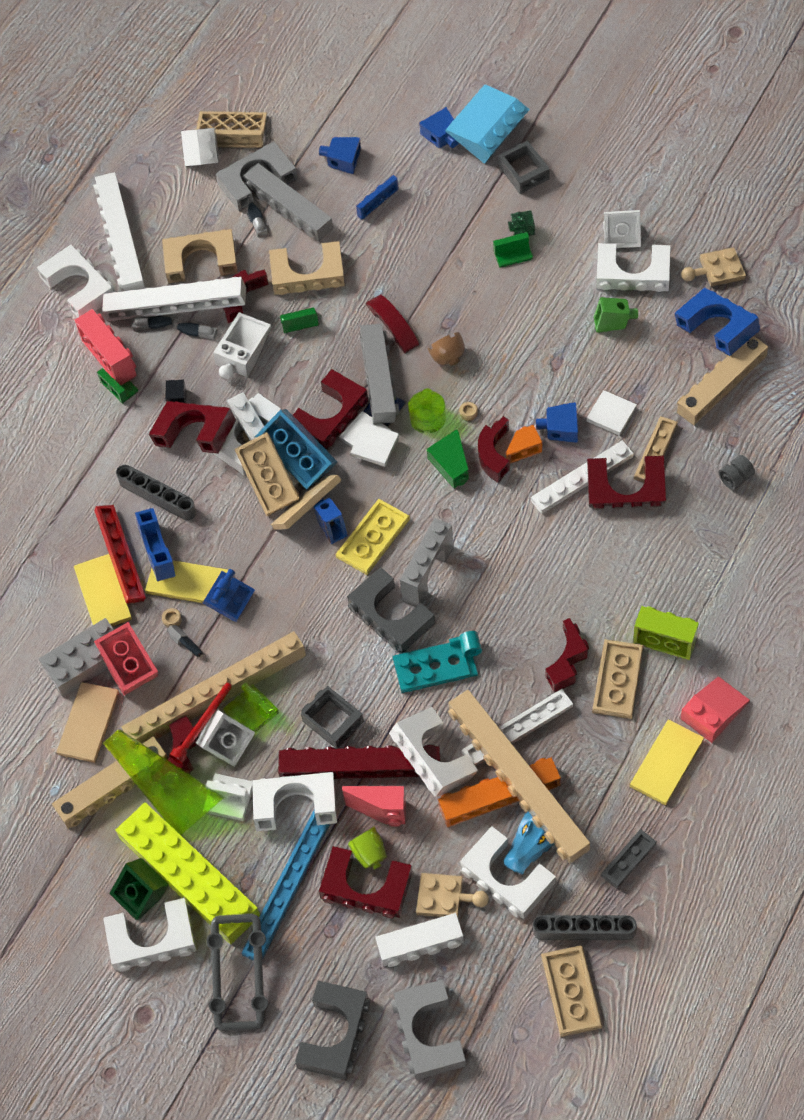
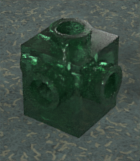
(521, 223)

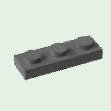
(628, 858)

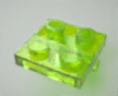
(251, 708)

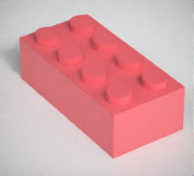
(106, 347)

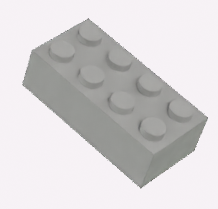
(76, 659)

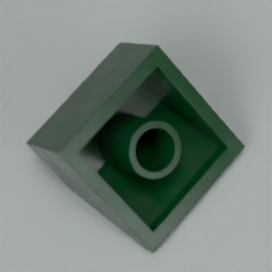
(138, 888)

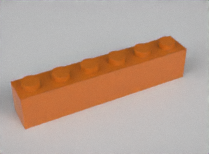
(490, 794)

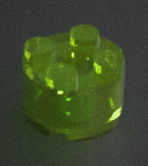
(427, 411)

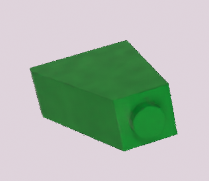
(449, 459)

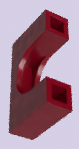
(352, 398)
(177, 415)
(601, 493)
(387, 900)

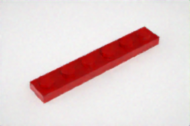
(119, 554)

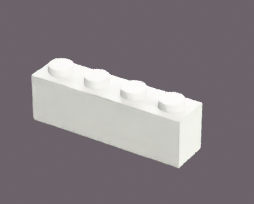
(419, 940)

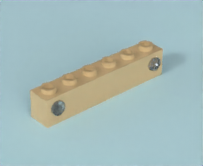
(721, 380)
(98, 791)

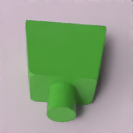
(613, 314)

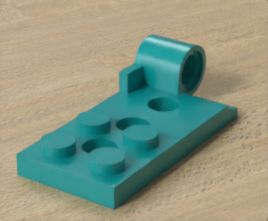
(461, 647)

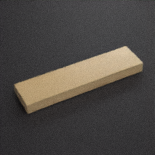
(658, 443)

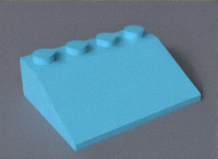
(487, 122)

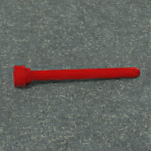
(179, 754)

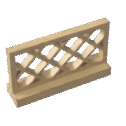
(231, 136)

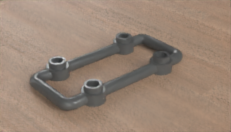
(259, 1001)

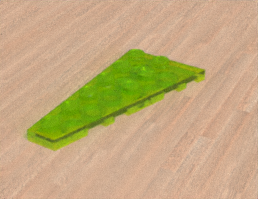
(170, 789)

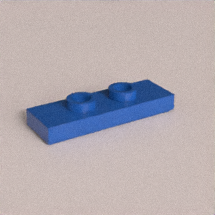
(377, 197)

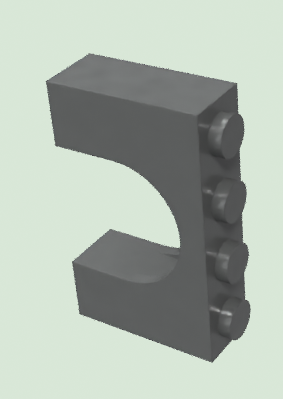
(400, 632)
(337, 1059)

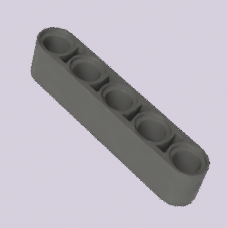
(152, 485)
(592, 921)

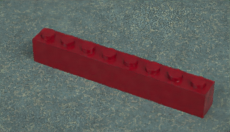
(350, 762)

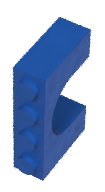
(709, 304)

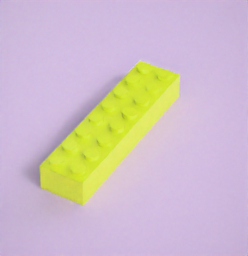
(185, 870)

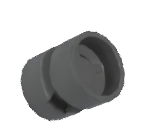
(739, 471)

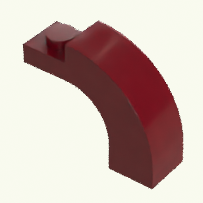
(252, 281)
(490, 460)

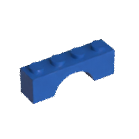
(153, 542)

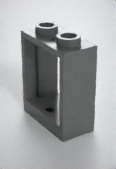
(530, 179)
(352, 723)

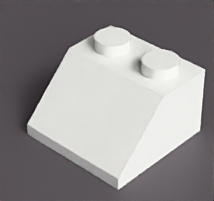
(200, 146)
(225, 737)

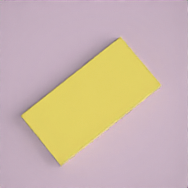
(372, 536)
(190, 582)
(102, 591)
(666, 762)

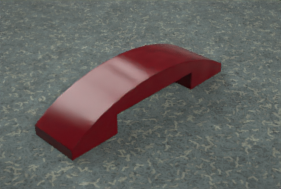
(394, 322)

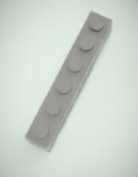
(288, 202)
(377, 374)

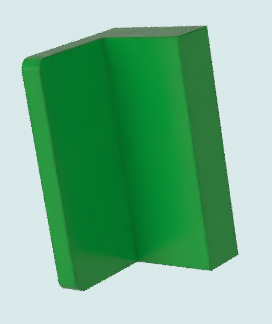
(512, 250)
(299, 320)
(121, 392)

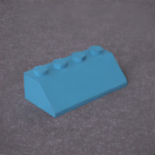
(298, 448)

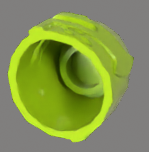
(368, 849)

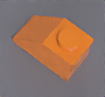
(524, 444)

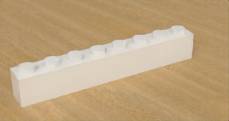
(119, 232)
(174, 299)

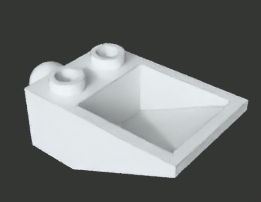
(241, 346)

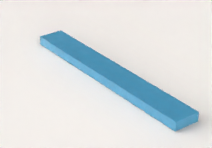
(288, 883)

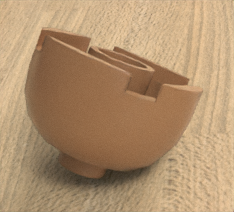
(448, 350)

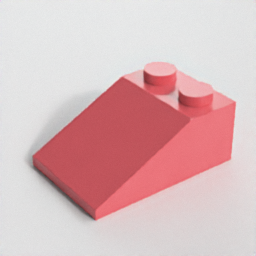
(126, 658)
(713, 708)
(381, 803)

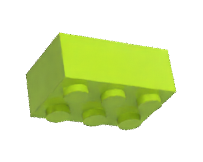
(665, 632)

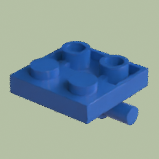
(228, 595)

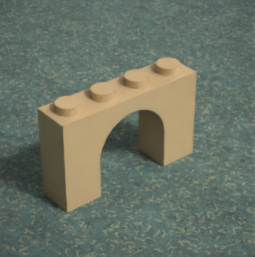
(179, 248)
(327, 276)

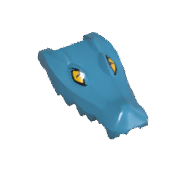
(526, 846)

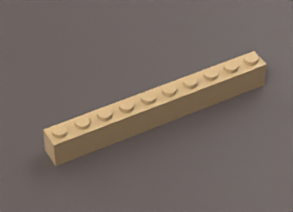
(198, 698)
(519, 777)

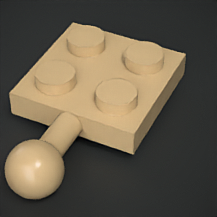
(719, 267)
(442, 895)

